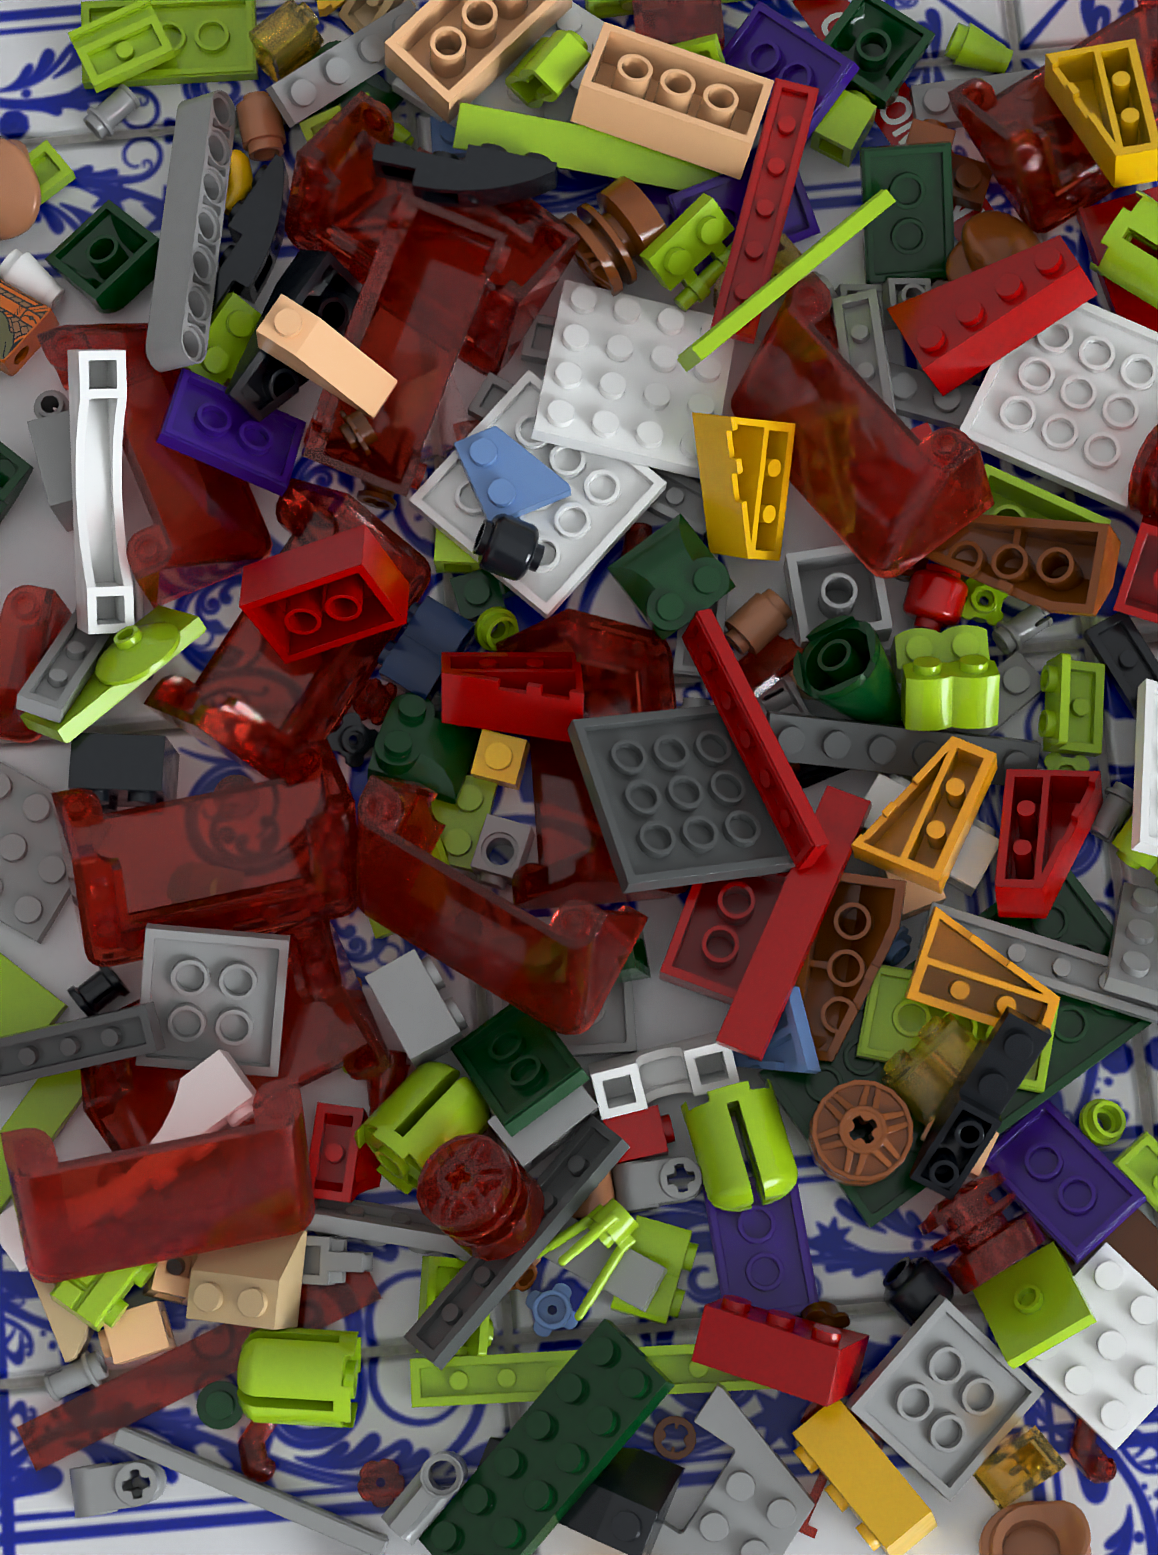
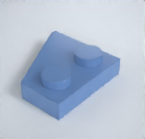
(507, 475)
(790, 1045)

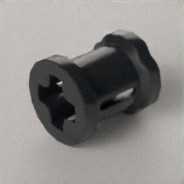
(98, 991)

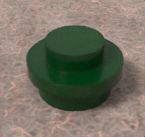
(219, 1405)

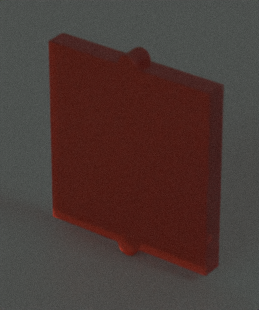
(769, 664)

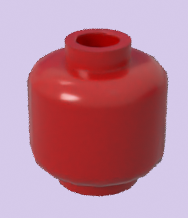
(935, 597)

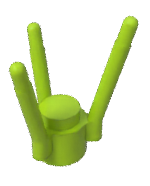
(609, 1226)

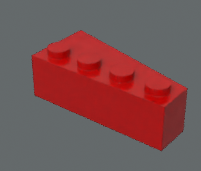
(991, 311)

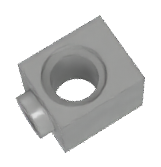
(498, 832)

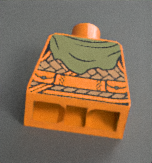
(20, 324)

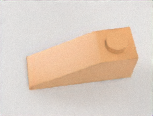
(324, 356)

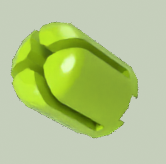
(1127, 263)
(419, 1119)
(762, 1138)
(299, 1376)

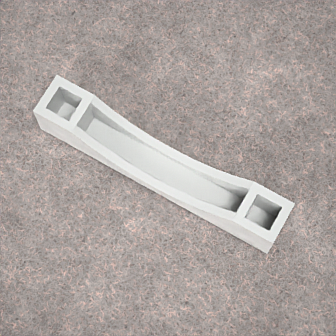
(96, 437)
(204, 1103)

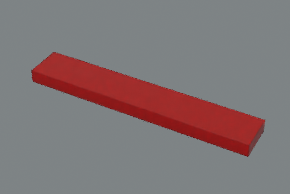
(766, 199)
(755, 740)
(792, 929)

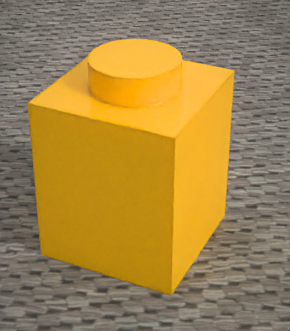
(500, 759)

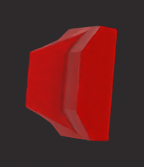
(336, 1162)

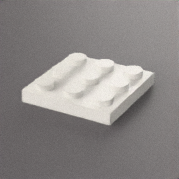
(1111, 1366)

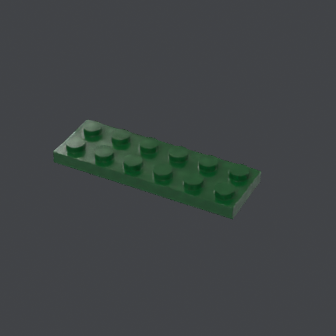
(552, 1450)

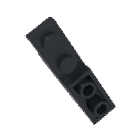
(483, 179)
(258, 232)
(976, 1102)

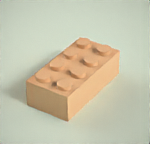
(462, 46)
(671, 100)

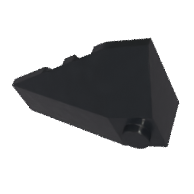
(320, 286)
(625, 1500)

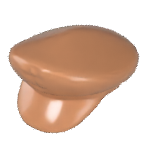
(18, 190)
(1037, 1530)

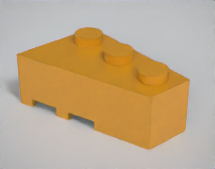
(931, 818)
(973, 979)

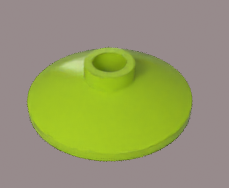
(137, 652)

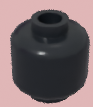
(508, 547)
(914, 1286)

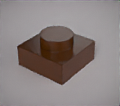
(969, 181)

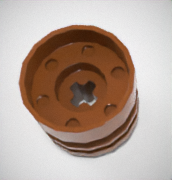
(615, 237)
(852, 1160)

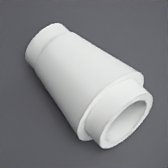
(29, 277)

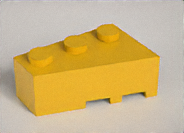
(1108, 107)
(744, 483)
(863, 1480)

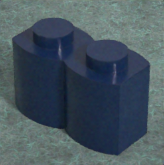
(415, 658)

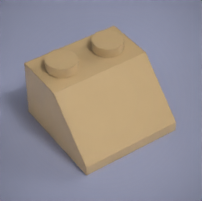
(250, 1284)

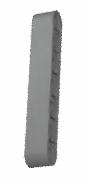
(191, 232)

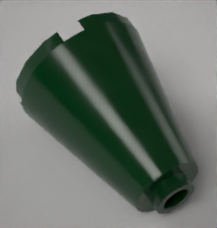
(849, 671)

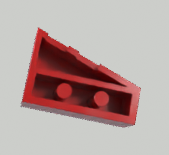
(512, 692)
(1041, 835)
(780, 1350)

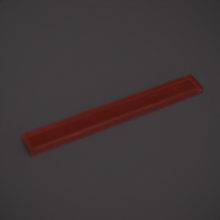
(175, 1375)

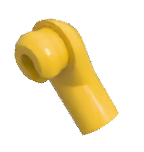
(239, 179)

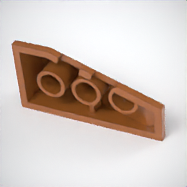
(1036, 560)
(848, 956)

